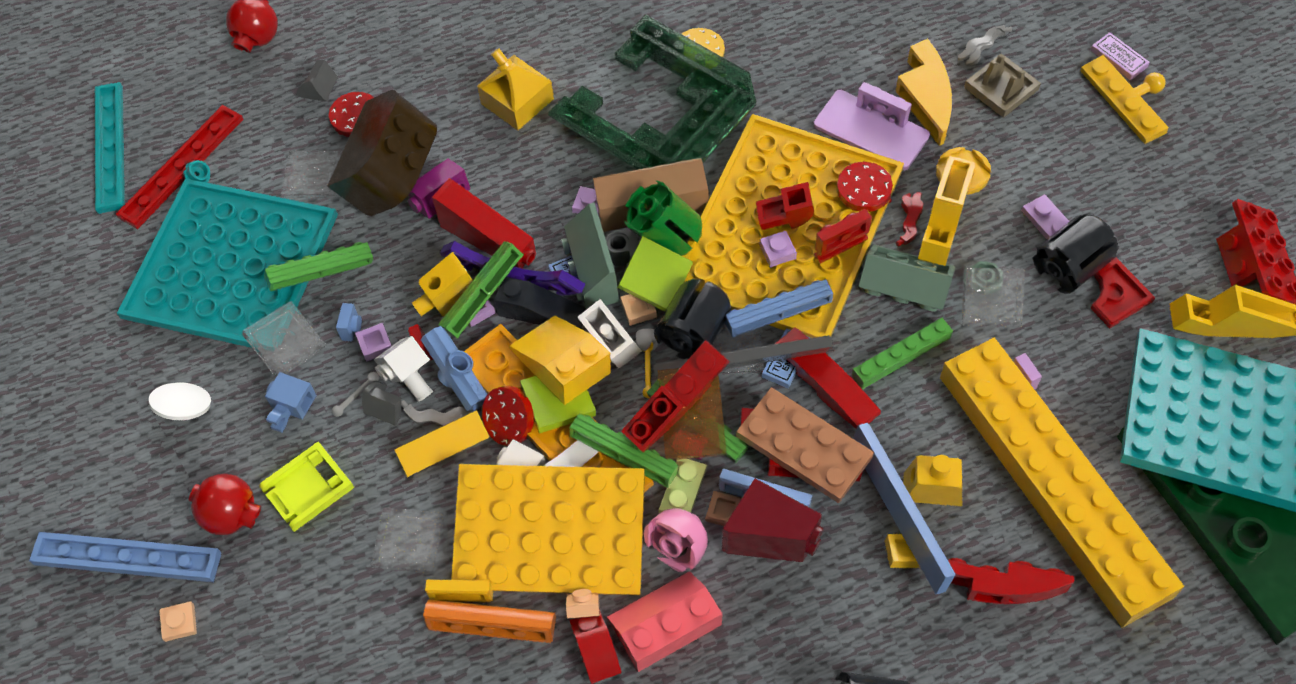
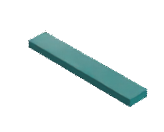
(109, 148)

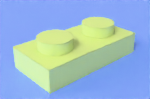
(685, 486)

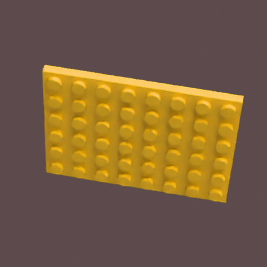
(729, 250)

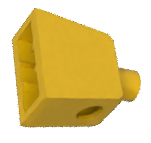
(442, 286)
(935, 480)

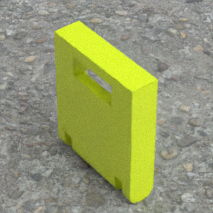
(301, 490)

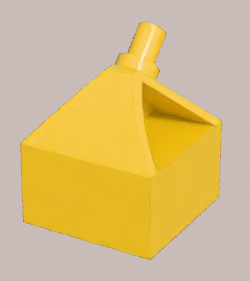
(515, 90)

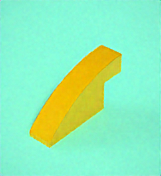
(927, 89)
(946, 210)
(1234, 314)

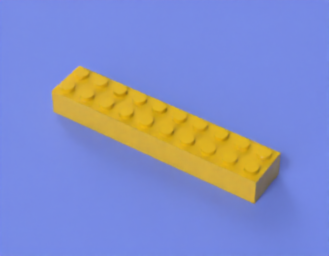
(1061, 483)

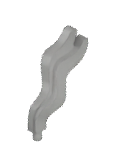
(977, 45)
(432, 415)

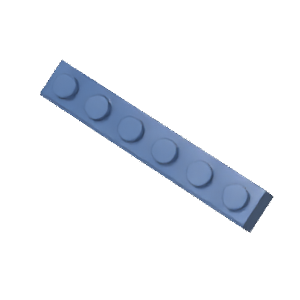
(779, 307)

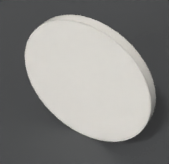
(179, 401)

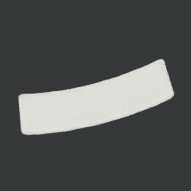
(573, 456)

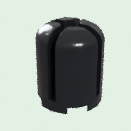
(1076, 252)
(693, 317)

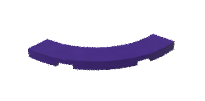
(554, 280)

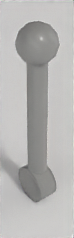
(338, 410)

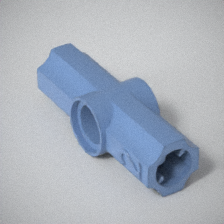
(454, 368)

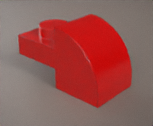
(790, 208)
(595, 647)

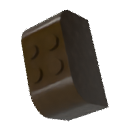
(383, 154)

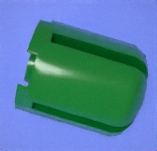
(664, 206)

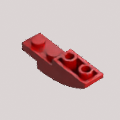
(676, 397)
(1016, 585)

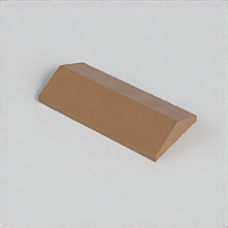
(683, 178)

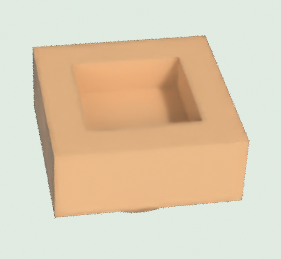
(637, 309)
(582, 604)
(178, 621)

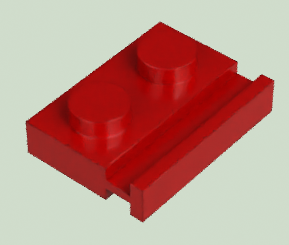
(842, 236)

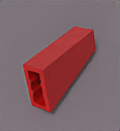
(479, 223)

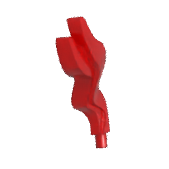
(913, 209)

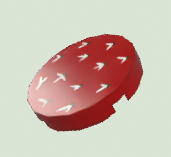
(346, 111)
(864, 186)
(507, 415)

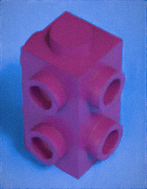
(427, 185)

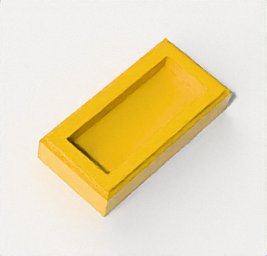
(459, 590)

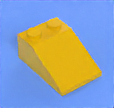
(563, 358)

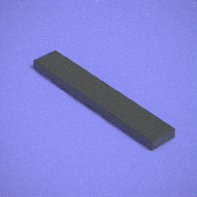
(766, 353)

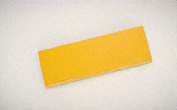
(441, 443)

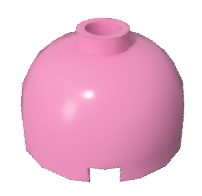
(672, 533)

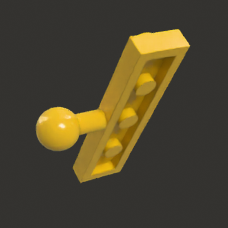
(1126, 99)

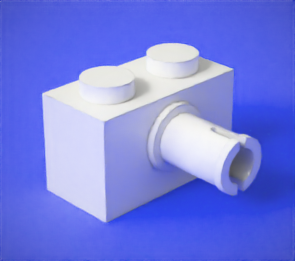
(610, 333)
(402, 363)

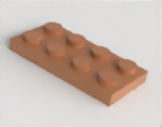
(805, 444)

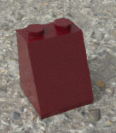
(771, 526)

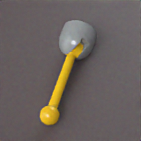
(647, 343)

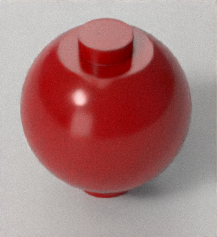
(251, 23)
(223, 504)

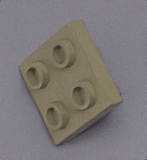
(1002, 85)

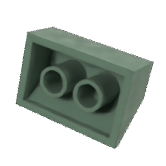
(590, 258)
(906, 278)

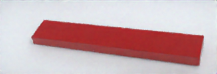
(171, 174)

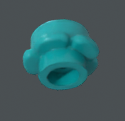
(199, 167)

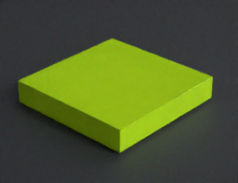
(654, 273)
(549, 410)

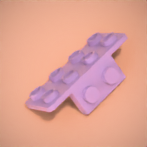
(873, 123)

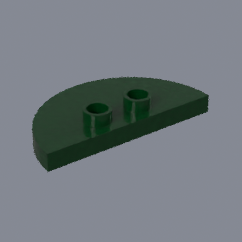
(1246, 542)

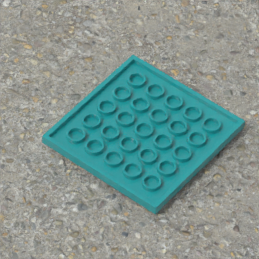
(213, 257)
(1212, 419)

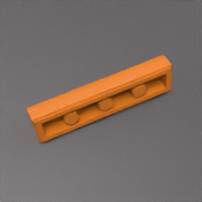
(490, 621)

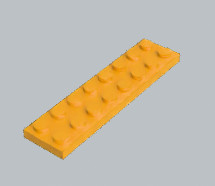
(498, 367)

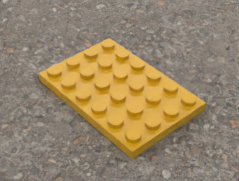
(550, 528)

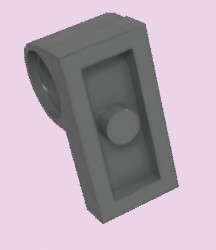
(622, 239)

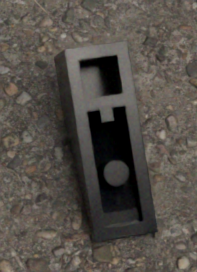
(534, 304)

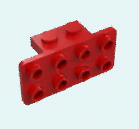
(1259, 252)

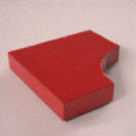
(1119, 294)

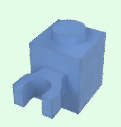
(288, 397)

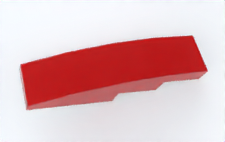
(833, 384)

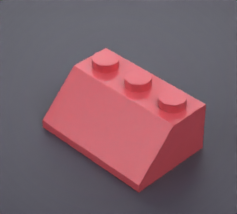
(665, 620)

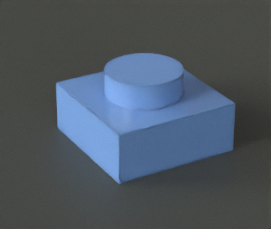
(348, 322)

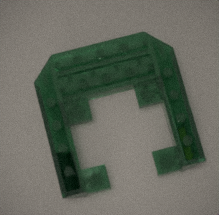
(714, 86)

